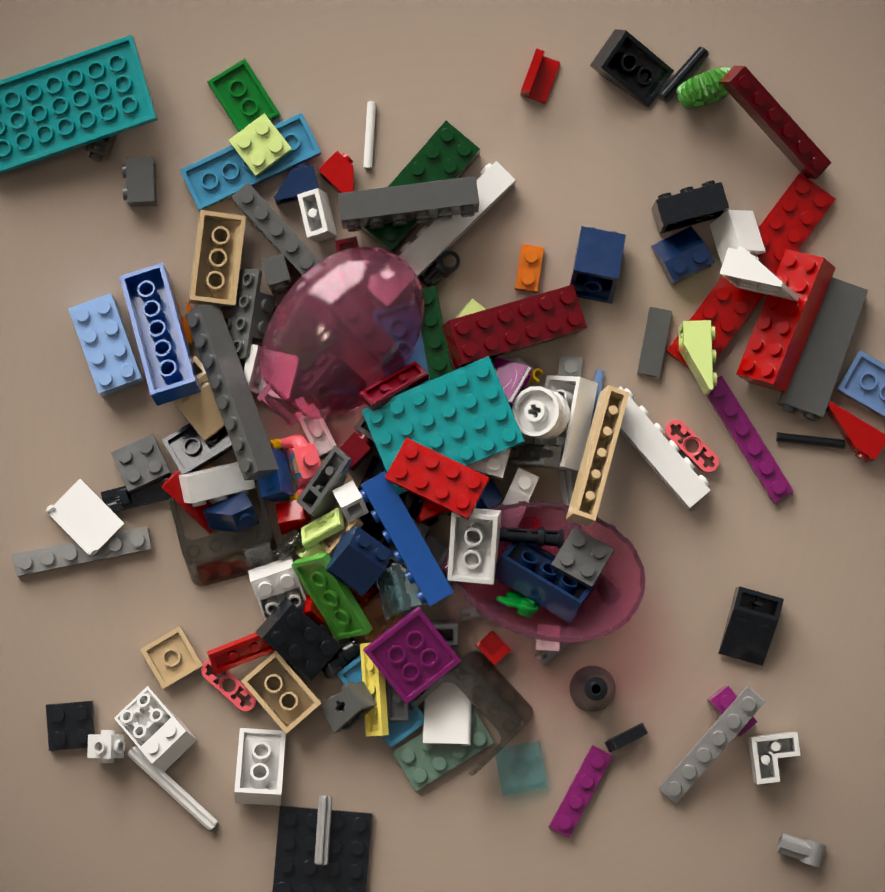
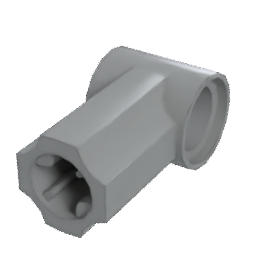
(805, 850)

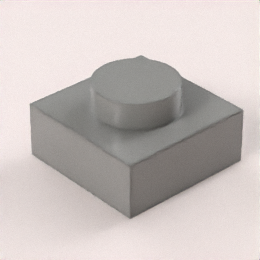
(569, 366)

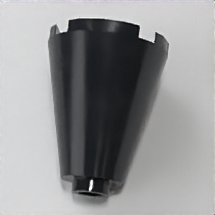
(582, 684)

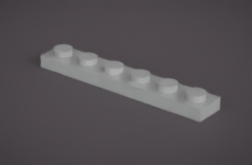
(72, 554)
(712, 744)

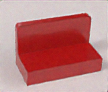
(540, 77)

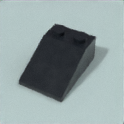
(632, 67)

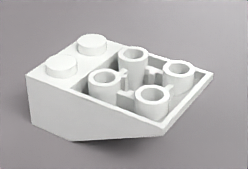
(274, 583)
(155, 729)

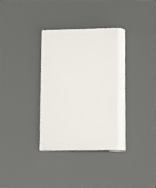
(85, 517)
(447, 716)

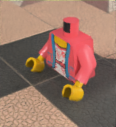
(302, 460)

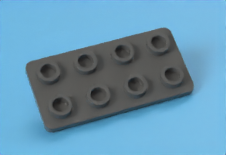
(250, 314)

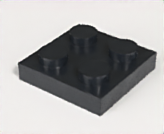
(69, 725)

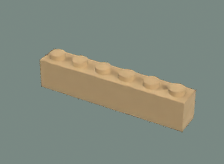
(597, 456)

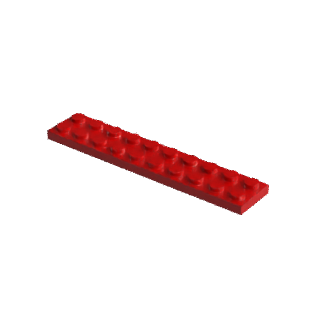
(782, 229)

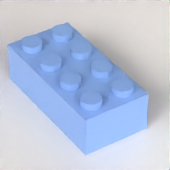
(106, 345)

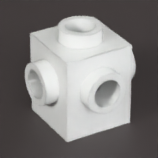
(106, 746)

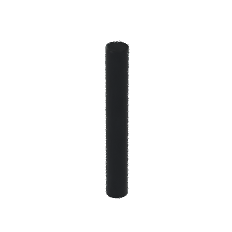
(810, 440)

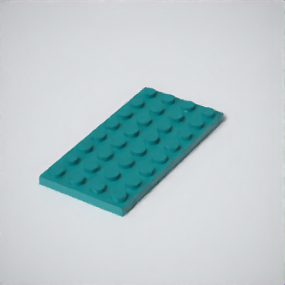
(73, 103)

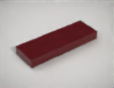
(392, 385)

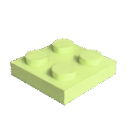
(260, 145)

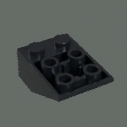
(750, 625)

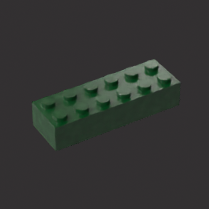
(441, 158)

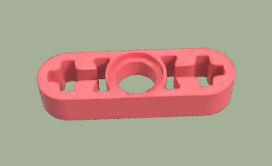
(699, 463)
(237, 702)

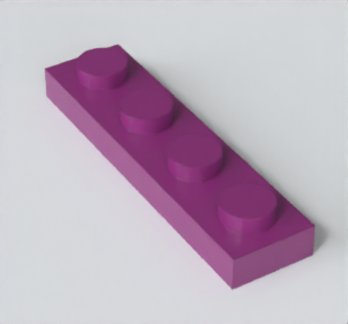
(580, 791)

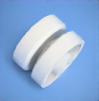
(541, 412)

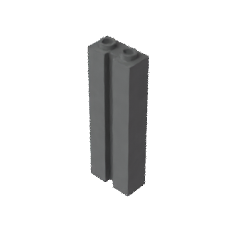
(824, 351)

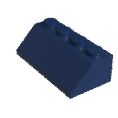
(530, 573)

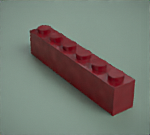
(775, 122)

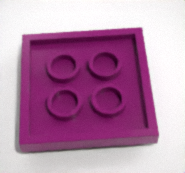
(412, 655)

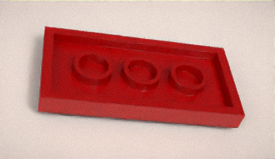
(437, 478)

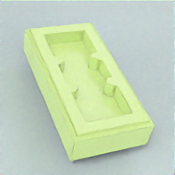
(322, 528)

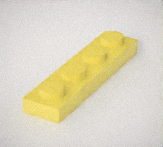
(376, 719)

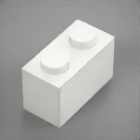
(317, 215)

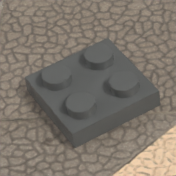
(141, 463)
(582, 558)

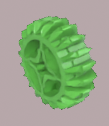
(703, 89)

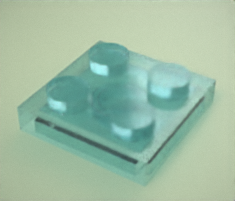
(393, 592)
(521, 768)

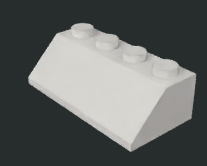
(580, 398)

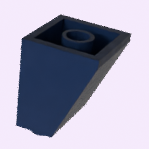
(597, 264)

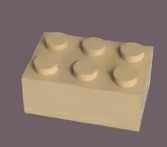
(281, 692)

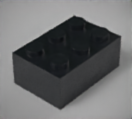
(689, 206)
(298, 639)

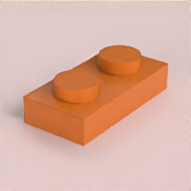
(529, 268)

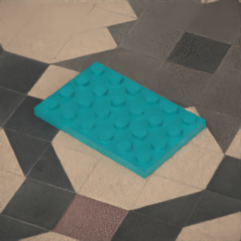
(454, 415)

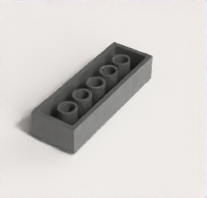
(409, 203)

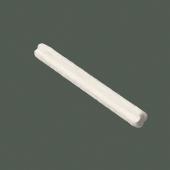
(173, 789)

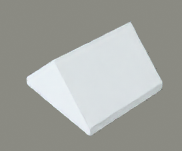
(737, 230)

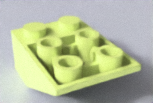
(697, 351)

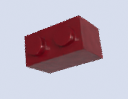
(357, 448)

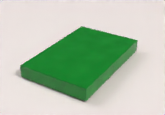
(242, 95)

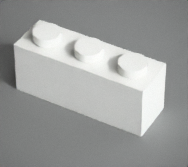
(214, 483)

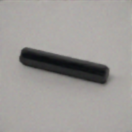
(683, 73)

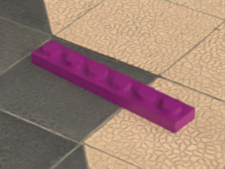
(749, 441)

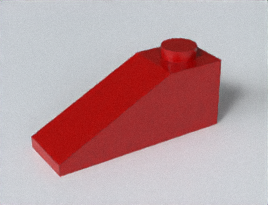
(859, 435)

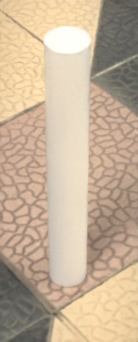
(369, 135)

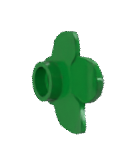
(524, 606)

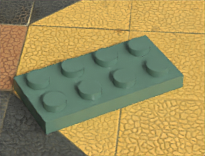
(429, 761)

